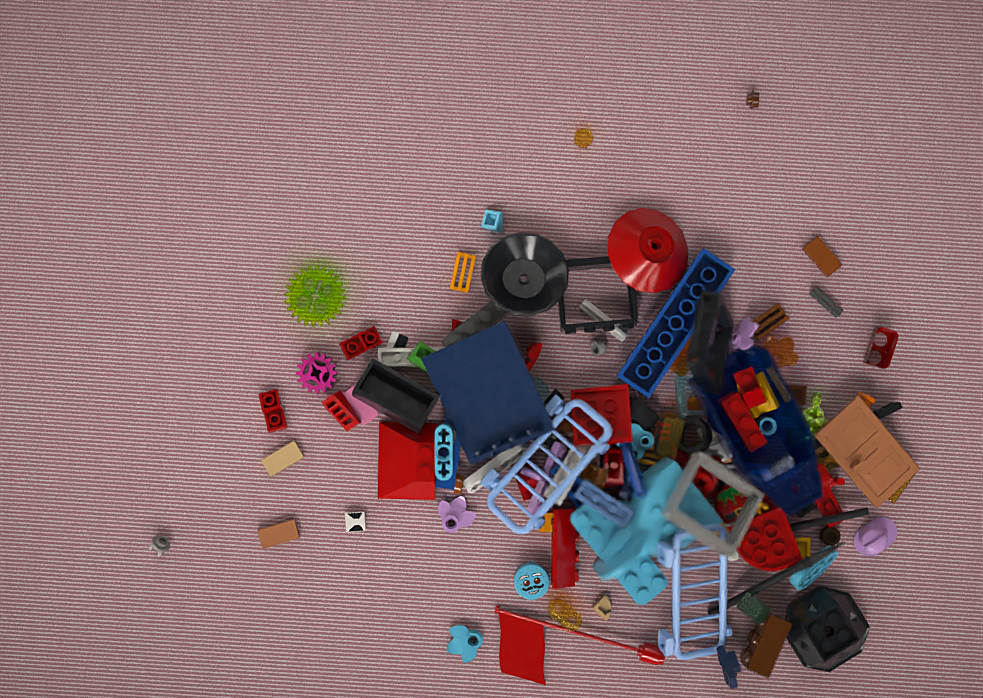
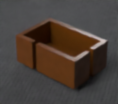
(765, 644)

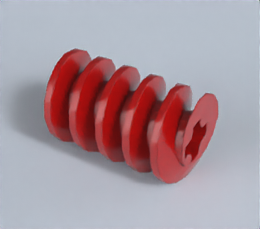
(703, 479)

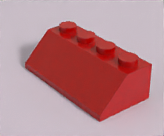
(563, 549)

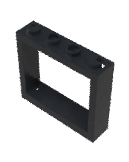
(589, 327)
(708, 344)

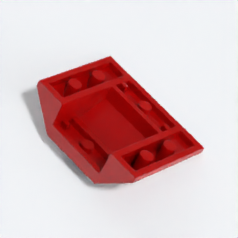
(406, 462)

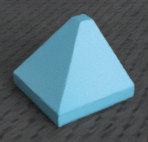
(493, 220)

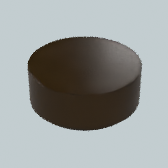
(830, 536)

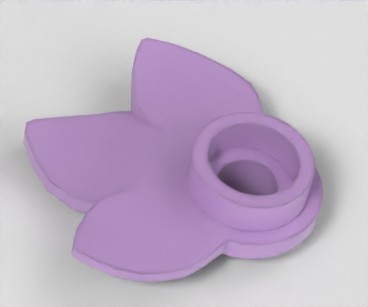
(742, 337)
(457, 511)

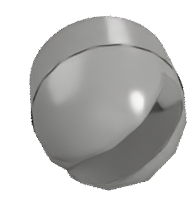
(598, 347)

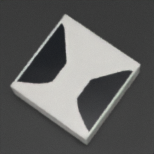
(355, 521)

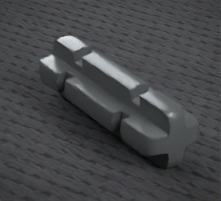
(826, 302)

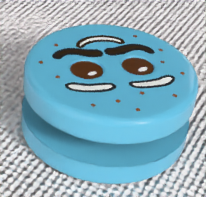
(531, 580)

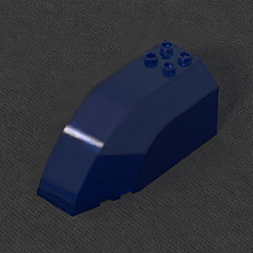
(786, 464)

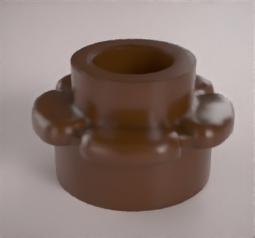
(753, 99)

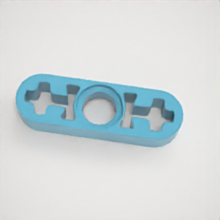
(449, 466)

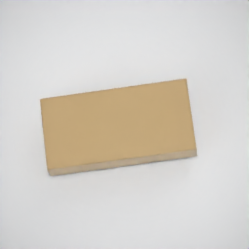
(282, 458)

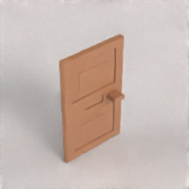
(866, 451)

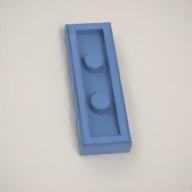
(604, 504)

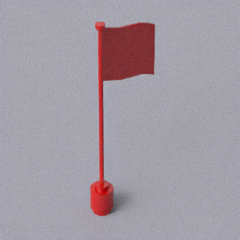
(524, 646)

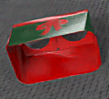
(886, 357)

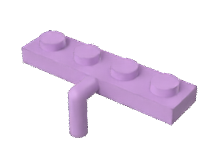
(560, 452)

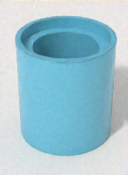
(771, 429)

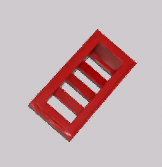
(342, 402)

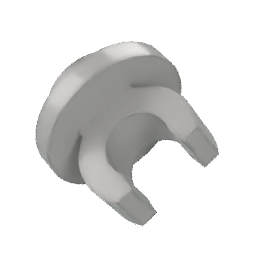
(160, 544)

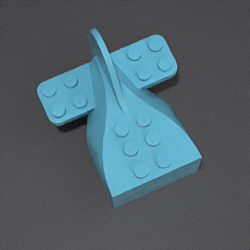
(629, 550)

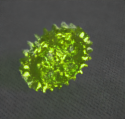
(298, 291)

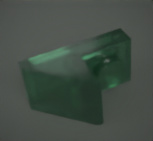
(753, 607)

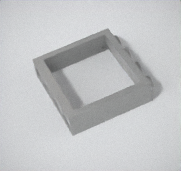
(754, 497)

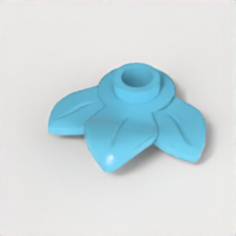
(638, 435)
(461, 642)

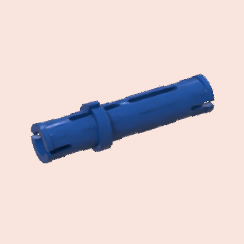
(634, 475)

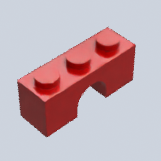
(742, 420)

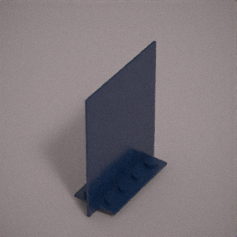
(488, 393)

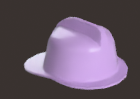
(875, 536)

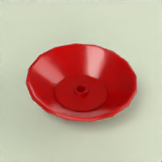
(634, 257)

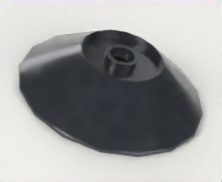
(529, 257)

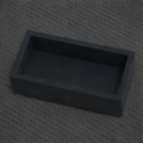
(395, 395)

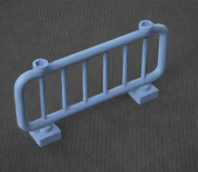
(496, 482)
(670, 557)

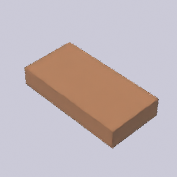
(278, 533)

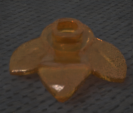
(782, 350)

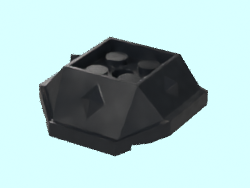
(812, 614)

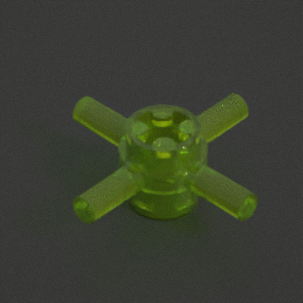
(815, 413)

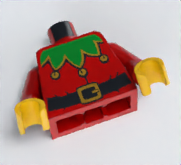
(730, 502)

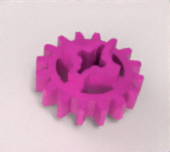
(311, 361)

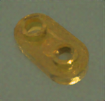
(564, 614)

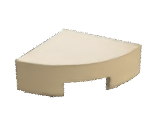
(603, 607)

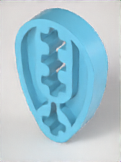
(807, 576)

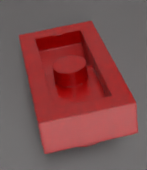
(750, 387)

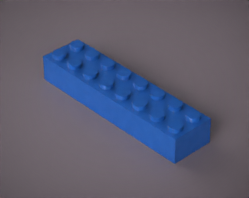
(673, 324)

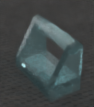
(680, 383)

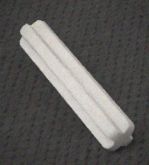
(598, 315)

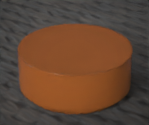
(458, 484)

